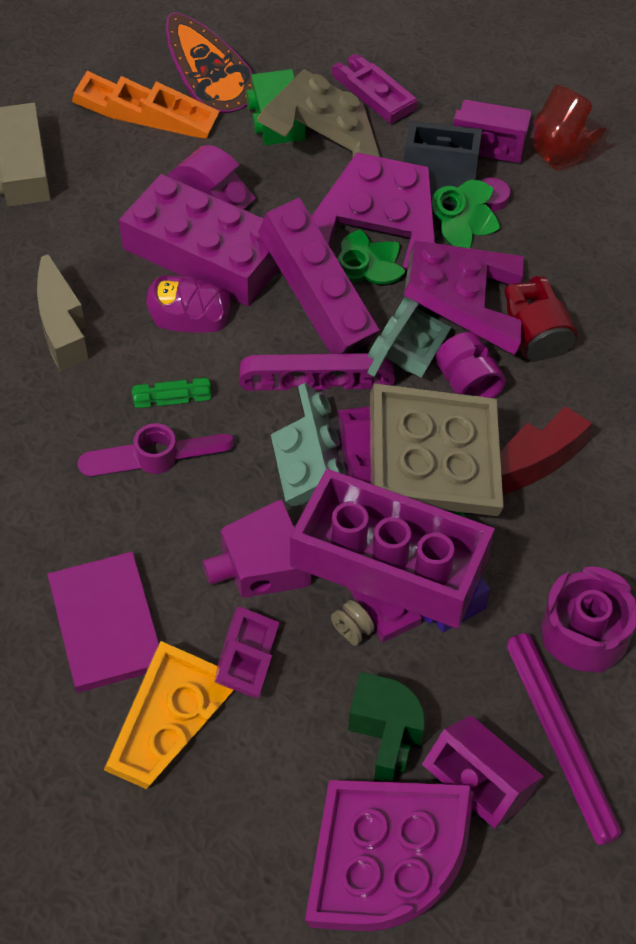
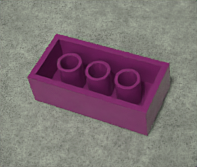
(199, 238)
(391, 547)

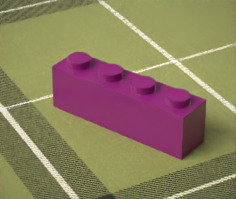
(317, 278)

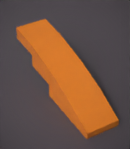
(153, 107)

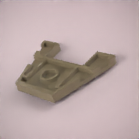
(323, 108)

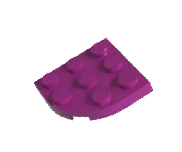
(386, 852)

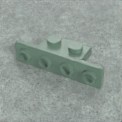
(408, 339)
(307, 448)

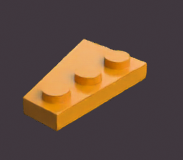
(165, 714)

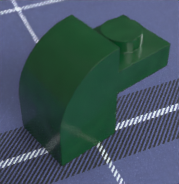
(391, 713)

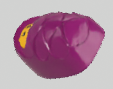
(188, 304)

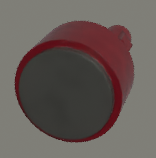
(545, 323)

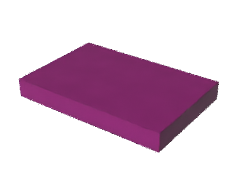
(104, 621)

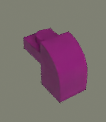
(212, 172)
(355, 442)

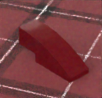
(539, 453)

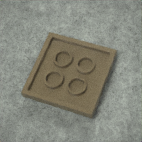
(436, 448)

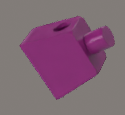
(257, 554)

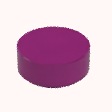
(500, 194)

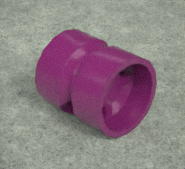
(469, 366)

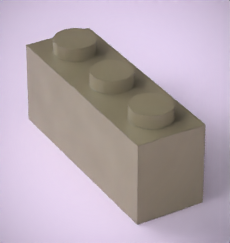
(22, 156)

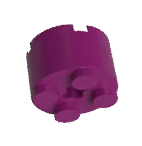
(589, 619)

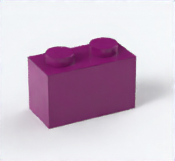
(476, 757)

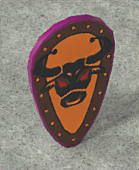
(207, 64)

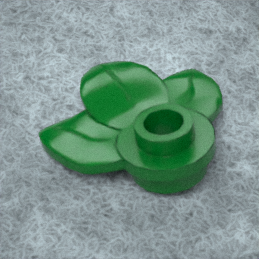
(470, 212)
(372, 260)

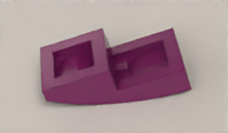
(246, 652)

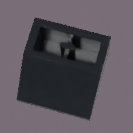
(447, 152)

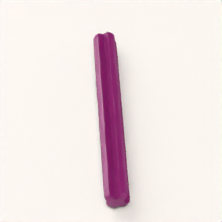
(564, 740)

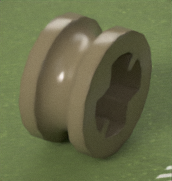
(352, 622)

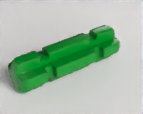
(171, 392)

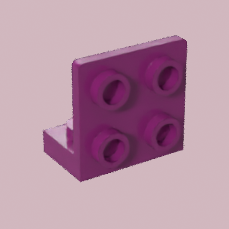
(502, 128)

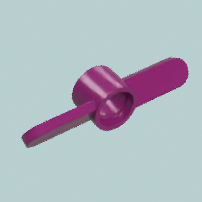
(133, 457)

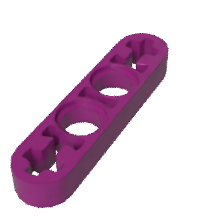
(272, 371)

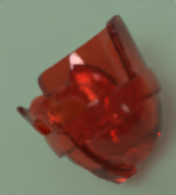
(561, 129)

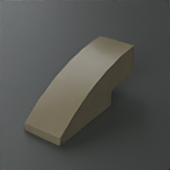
(60, 316)

